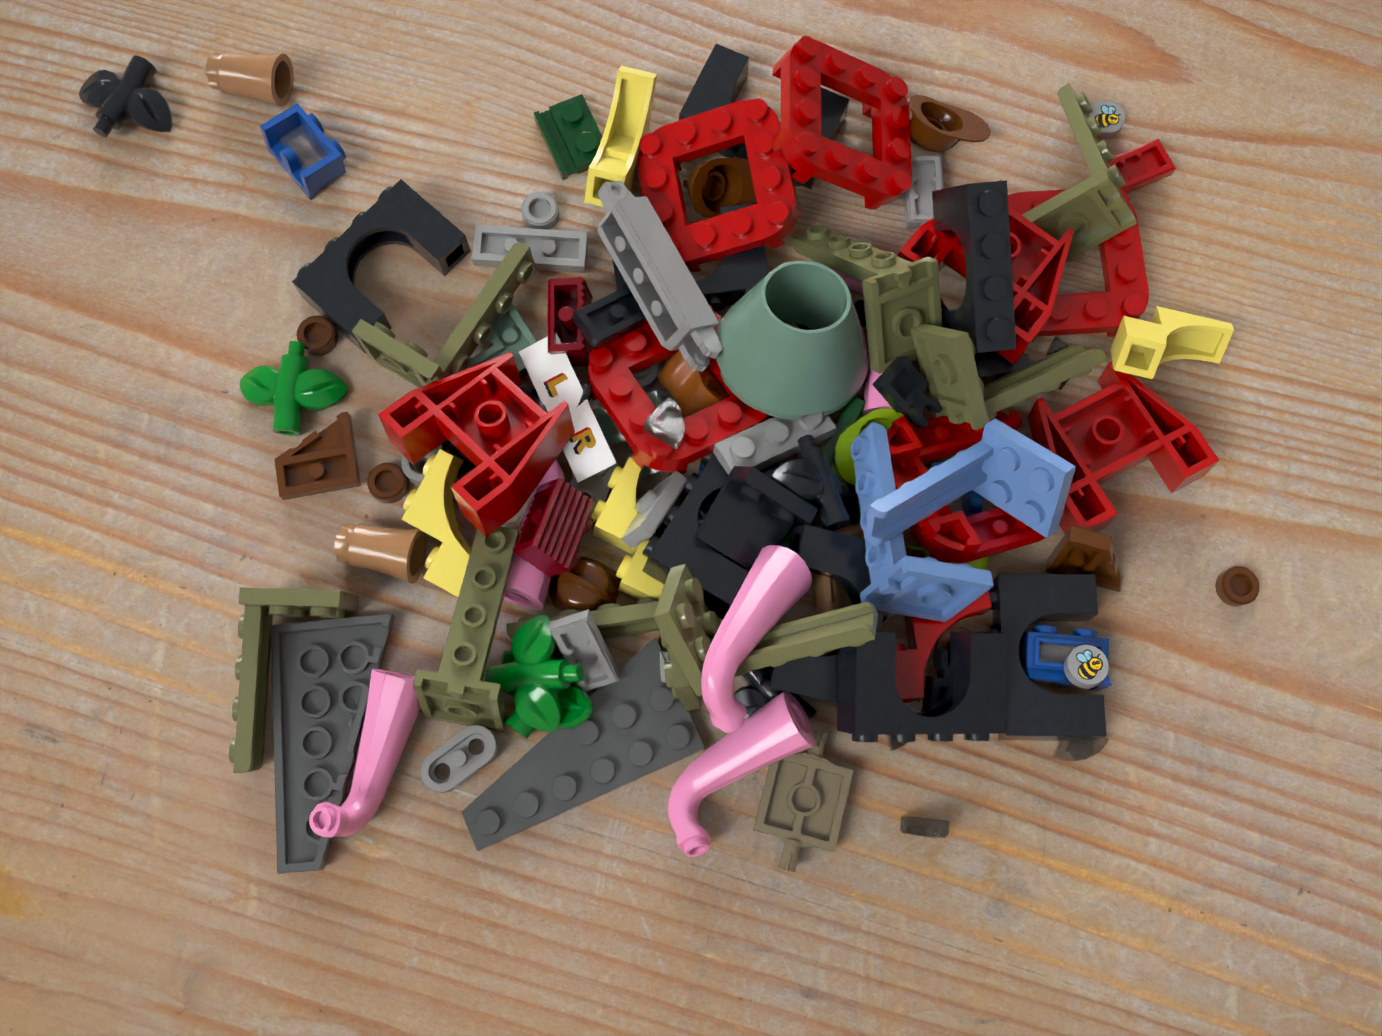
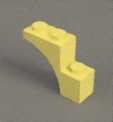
(625, 127)
(1168, 337)
(433, 512)
(613, 520)

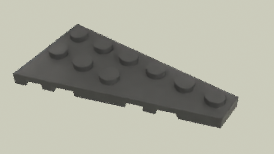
(317, 722)
(627, 737)

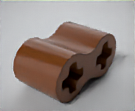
(690, 388)

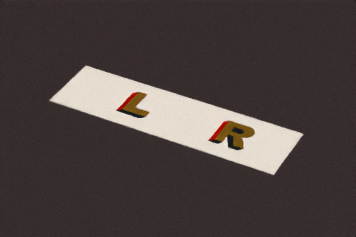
(555, 383)

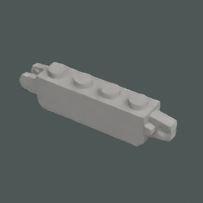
(658, 276)

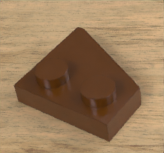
(320, 463)
(1087, 552)

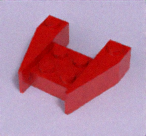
(1036, 270)
(492, 426)
(1112, 434)

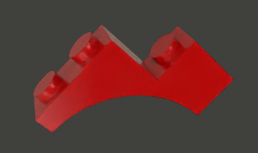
(922, 636)

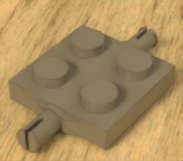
(804, 802)

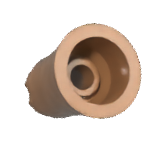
(252, 75)
(382, 550)

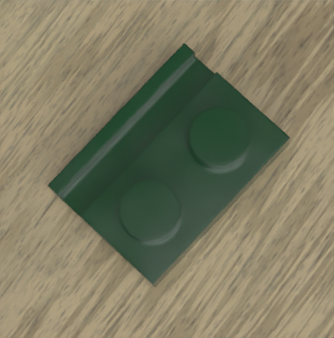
(570, 135)

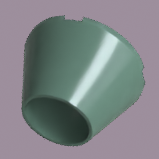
(792, 368)

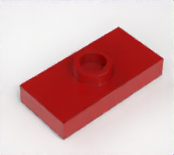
(1143, 165)

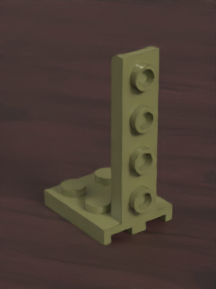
(1094, 205)
(894, 290)
(474, 329)
(951, 371)
(628, 620)
(692, 627)
(253, 664)
(458, 688)

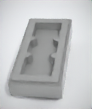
(926, 177)
(653, 509)
(584, 645)

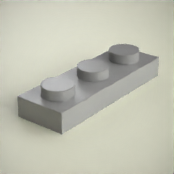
(550, 248)
(771, 441)

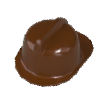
(942, 126)
(720, 184)
(587, 587)

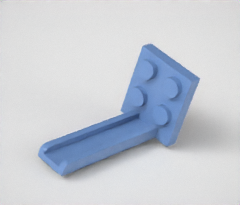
(1001, 468)
(900, 581)

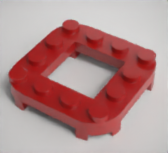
(883, 99)
(710, 132)
(1123, 278)
(628, 406)
(947, 534)

